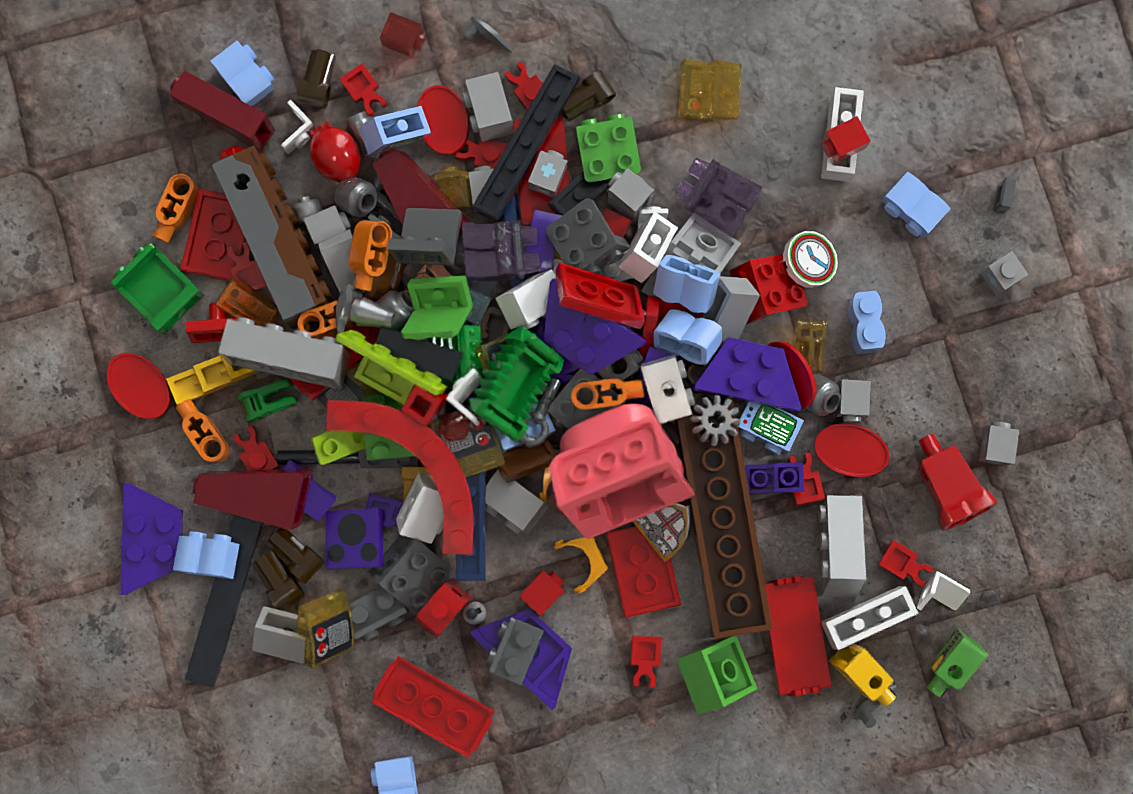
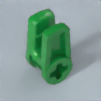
(259, 396)

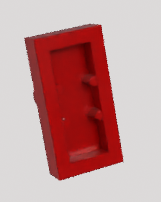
(208, 330)

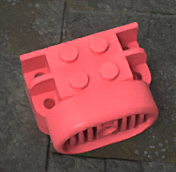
(616, 470)

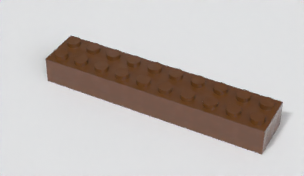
(722, 522)

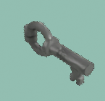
(538, 416)

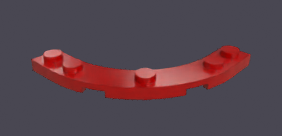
(428, 448)

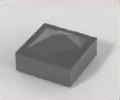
(1005, 195)

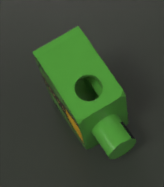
(957, 651)

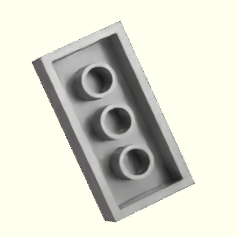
(284, 353)

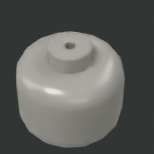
(306, 208)

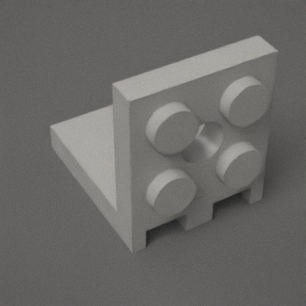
(699, 244)

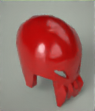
(334, 152)

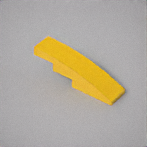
(206, 379)

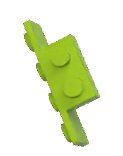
(385, 372)
(337, 444)

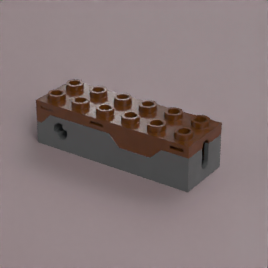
(272, 232)

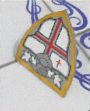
(665, 529)

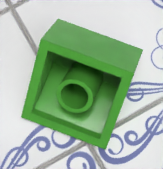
(716, 674)

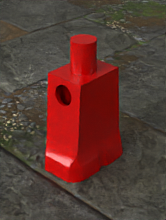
(952, 485)

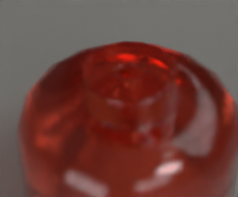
(454, 426)

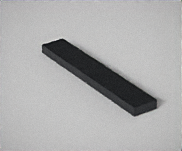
(525, 143)
(223, 606)

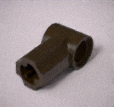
(316, 87)
(593, 92)
(300, 559)
(281, 587)

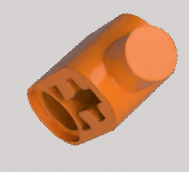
(167, 226)
(369, 254)
(317, 315)
(630, 389)
(190, 415)

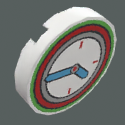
(810, 259)

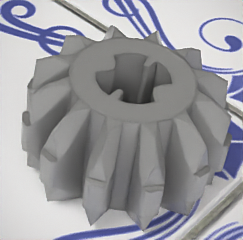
(723, 427)

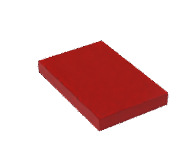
(210, 233)
(599, 295)
(641, 574)

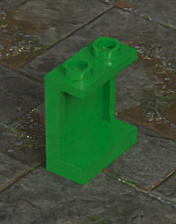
(156, 288)

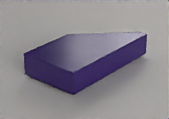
(390, 508)

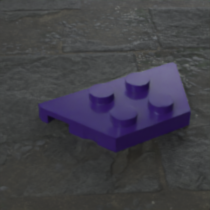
(585, 338)
(751, 375)
(148, 538)
(548, 663)

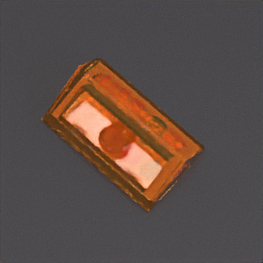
(243, 301)

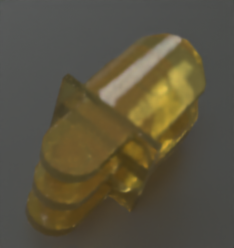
(810, 341)

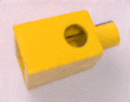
(863, 673)

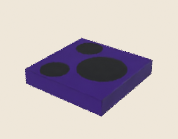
(354, 538)

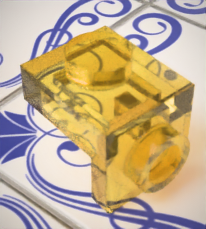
(455, 186)

